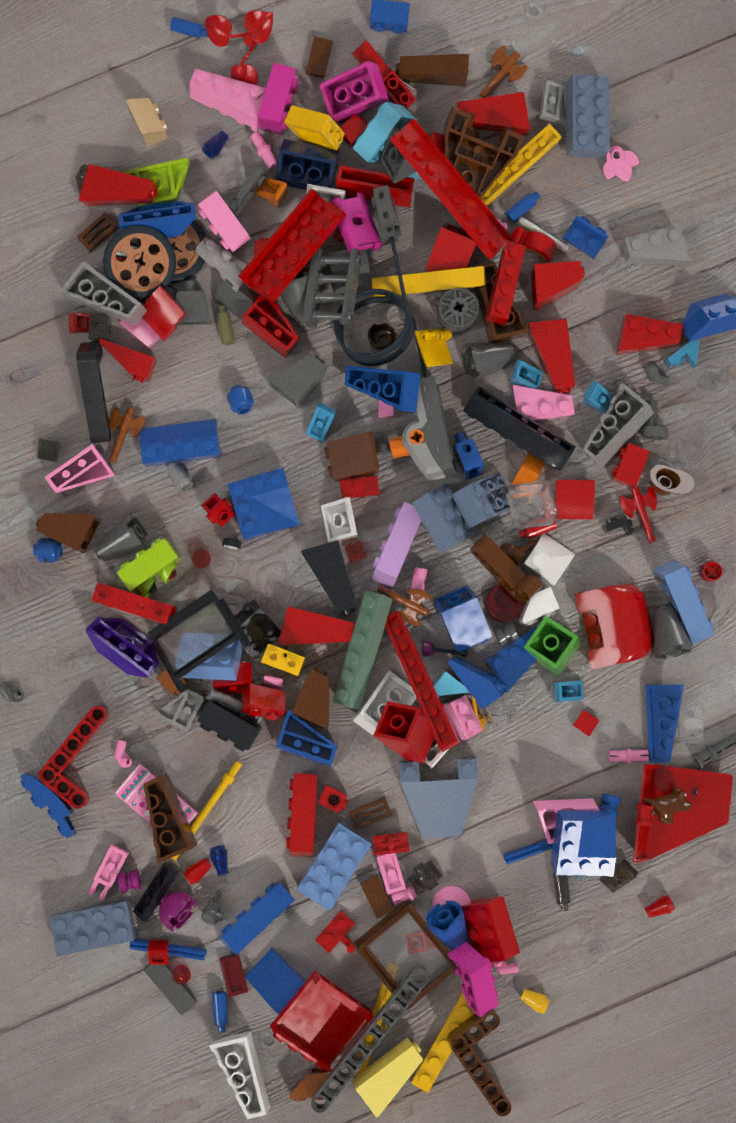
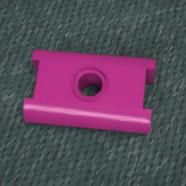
(365, 233)

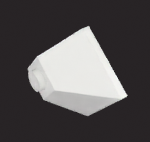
(548, 559)

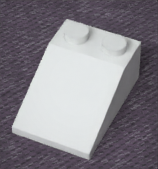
(389, 689)

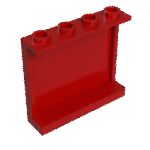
(320, 1021)

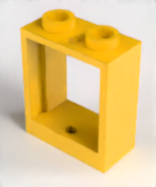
(314, 127)
(275, 657)

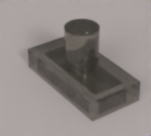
(622, 875)

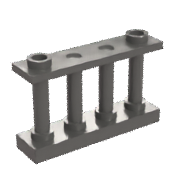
(316, 281)

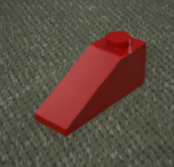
(134, 362)

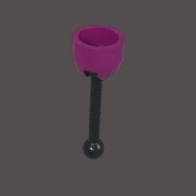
(429, 649)

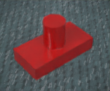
(359, 487)

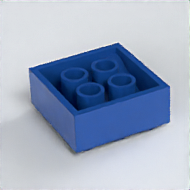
(263, 504)
(584, 843)

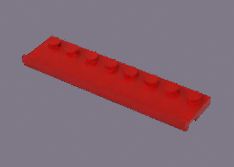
(451, 188)

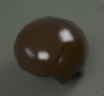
(381, 336)

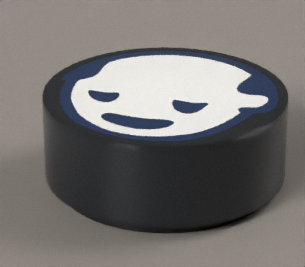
(231, 543)

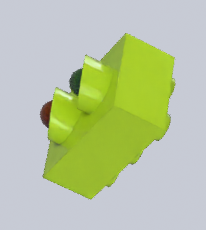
(155, 562)

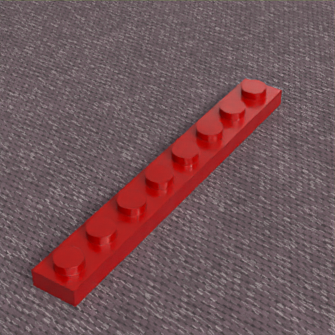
(421, 682)

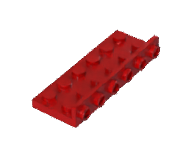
(291, 246)

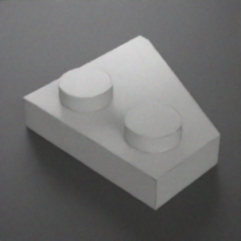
(553, 103)

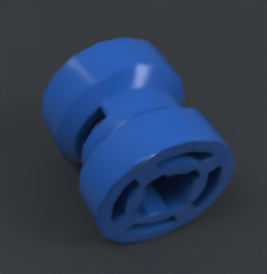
(609, 803)

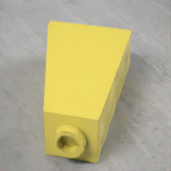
(387, 1075)

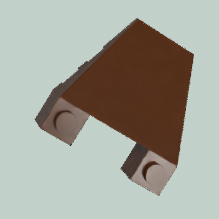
(474, 158)

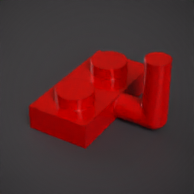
(336, 932)

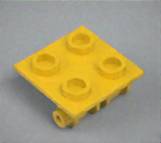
(434, 346)

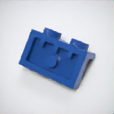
(585, 236)

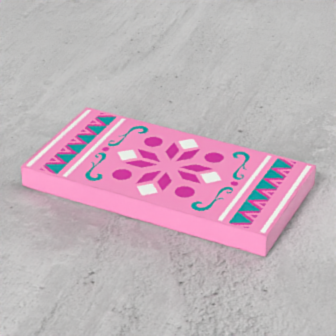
(133, 794)

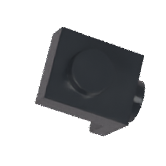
(613, 523)

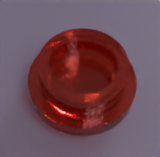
(201, 558)
(181, 974)

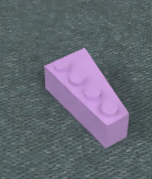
(397, 546)

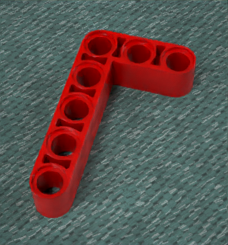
(70, 754)

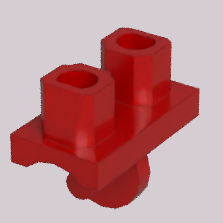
(390, 843)

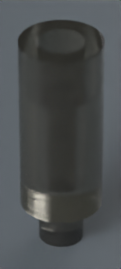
(562, 891)

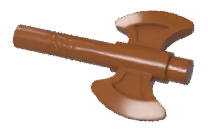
(507, 66)
(125, 423)
(413, 605)

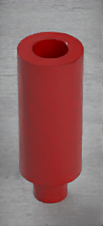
(532, 532)

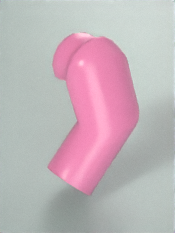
(504, 968)

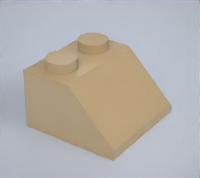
(147, 120)

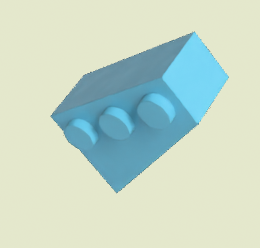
(372, 141)

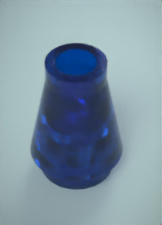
(215, 144)
(219, 858)

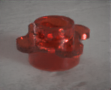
(351, 548)

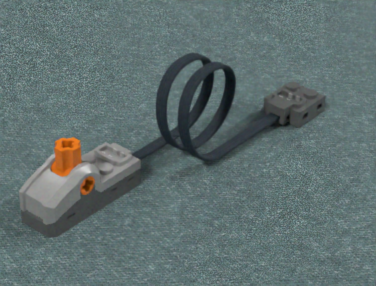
(428, 436)

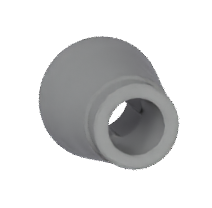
(180, 478)

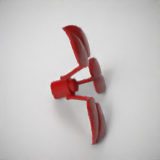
(259, 27)

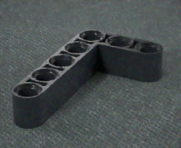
(88, 363)

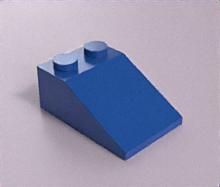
(480, 683)
(275, 980)

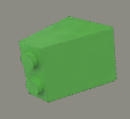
(552, 646)

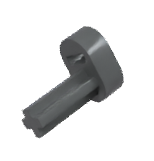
(652, 431)

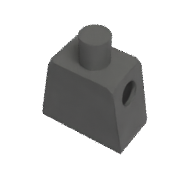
(194, 304)

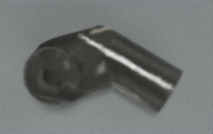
(80, 176)

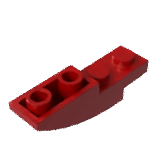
(395, 88)

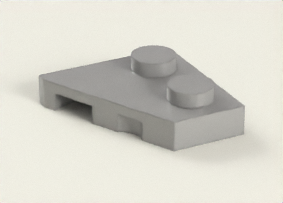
(182, 710)

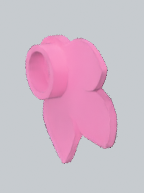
(621, 166)

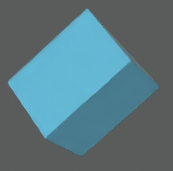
(448, 685)

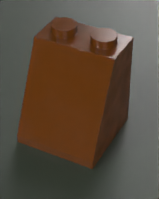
(352, 457)
(69, 529)
(315, 698)

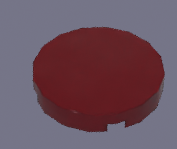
(502, 605)

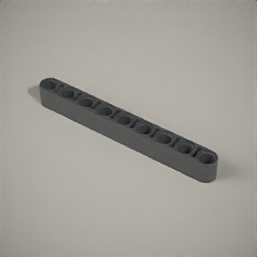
(365, 1047)

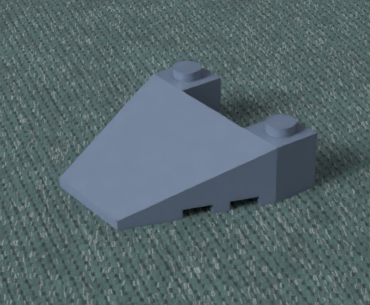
(440, 804)

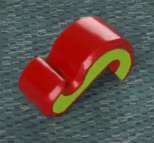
(535, 243)

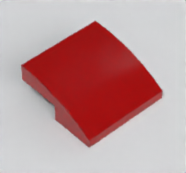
(163, 313)
(575, 499)

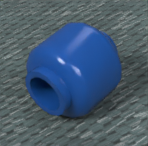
(240, 399)
(48, 550)

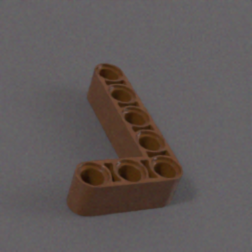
(475, 1063)

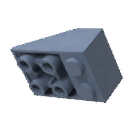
(482, 500)

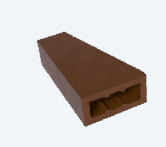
(434, 69)

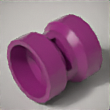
(129, 880)

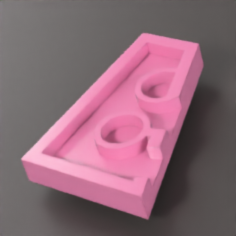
(542, 404)

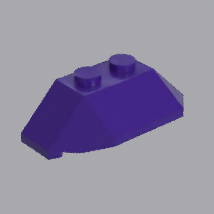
(123, 646)

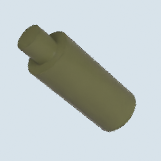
(225, 326)

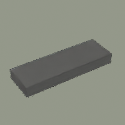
(174, 992)

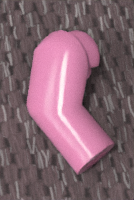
(120, 754)

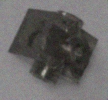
(428, 877)

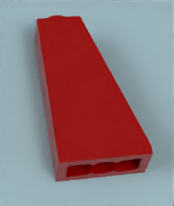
(499, 112)
(112, 187)
(554, 351)
(313, 628)

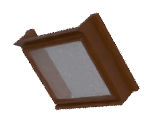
(400, 944)

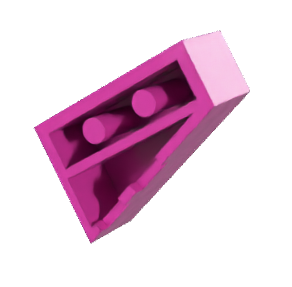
(476, 978)

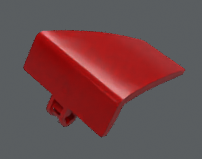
(708, 810)

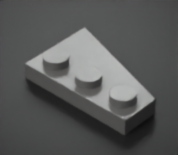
(223, 260)

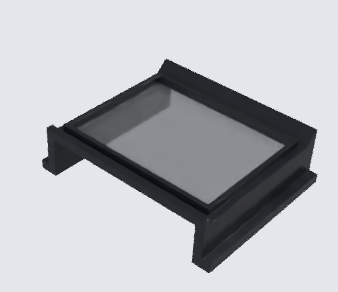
(196, 635)

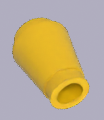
(535, 1000)

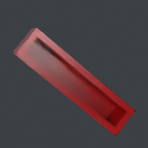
(364, 181)
(505, 283)

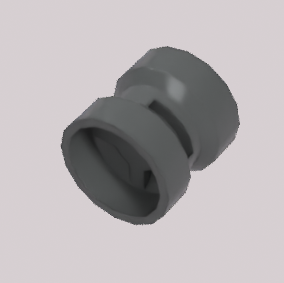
(505, 633)

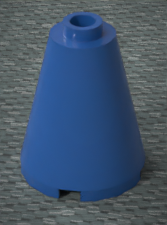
(448, 924)

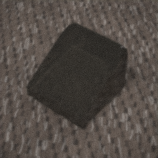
(48, 450)

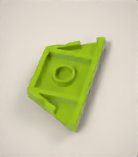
(167, 176)

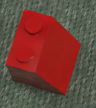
(451, 250)
(554, 281)
(405, 731)

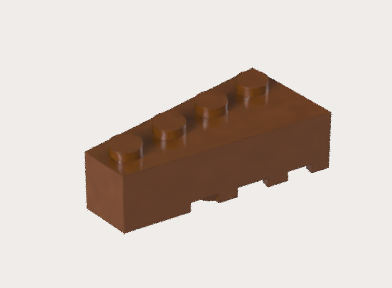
(514, 327)

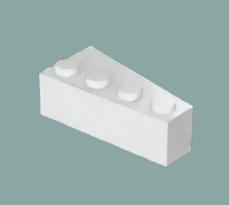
(241, 1066)

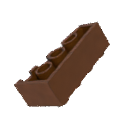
(167, 819)

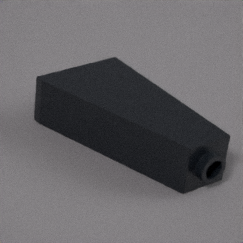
(330, 570)

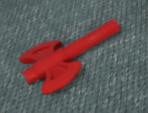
(639, 503)

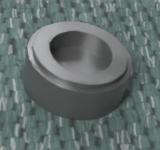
(383, 449)

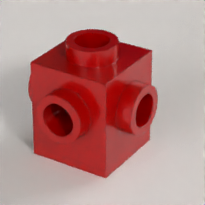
(218, 509)

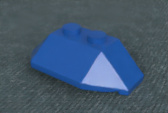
(167, 217)
(710, 317)

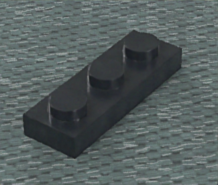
(155, 892)

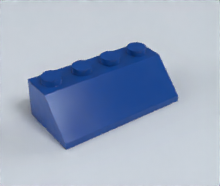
(180, 443)

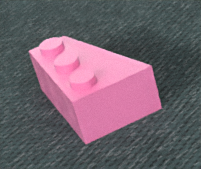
(222, 221)
(80, 470)
(547, 812)

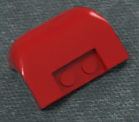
(615, 624)

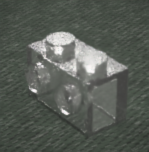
(690, 723)

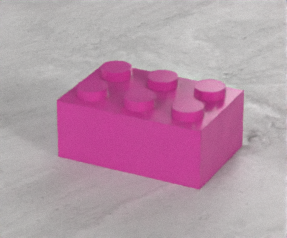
(354, 92)
(278, 98)

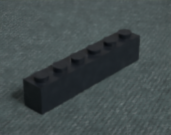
(519, 429)

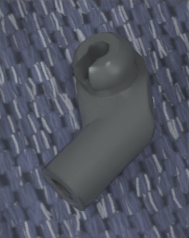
(654, 375)
(11, 695)

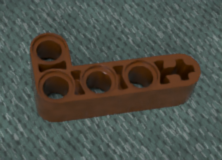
(504, 570)

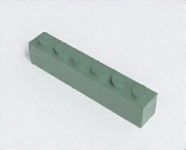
(362, 650)

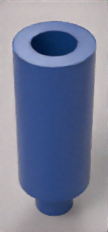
(188, 28)
(522, 206)
(220, 1010)

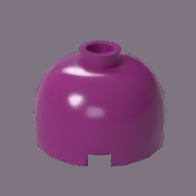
(175, 909)

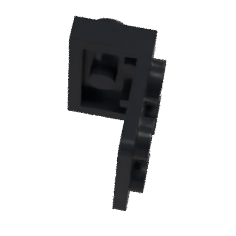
(257, 627)

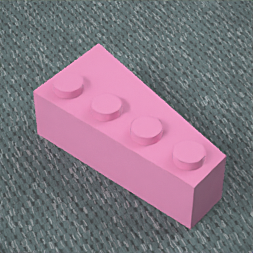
(228, 96)

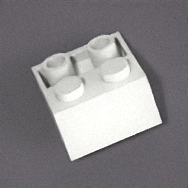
(541, 604)

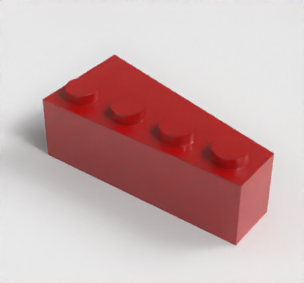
(303, 815)

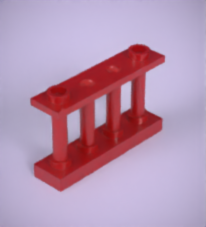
(133, 603)

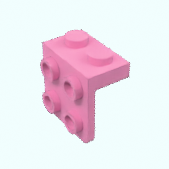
(463, 718)

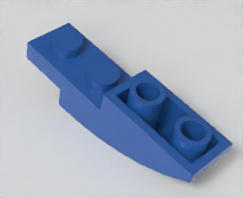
(44, 796)

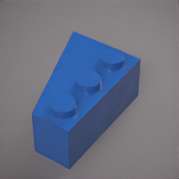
(304, 741)

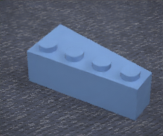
(685, 600)

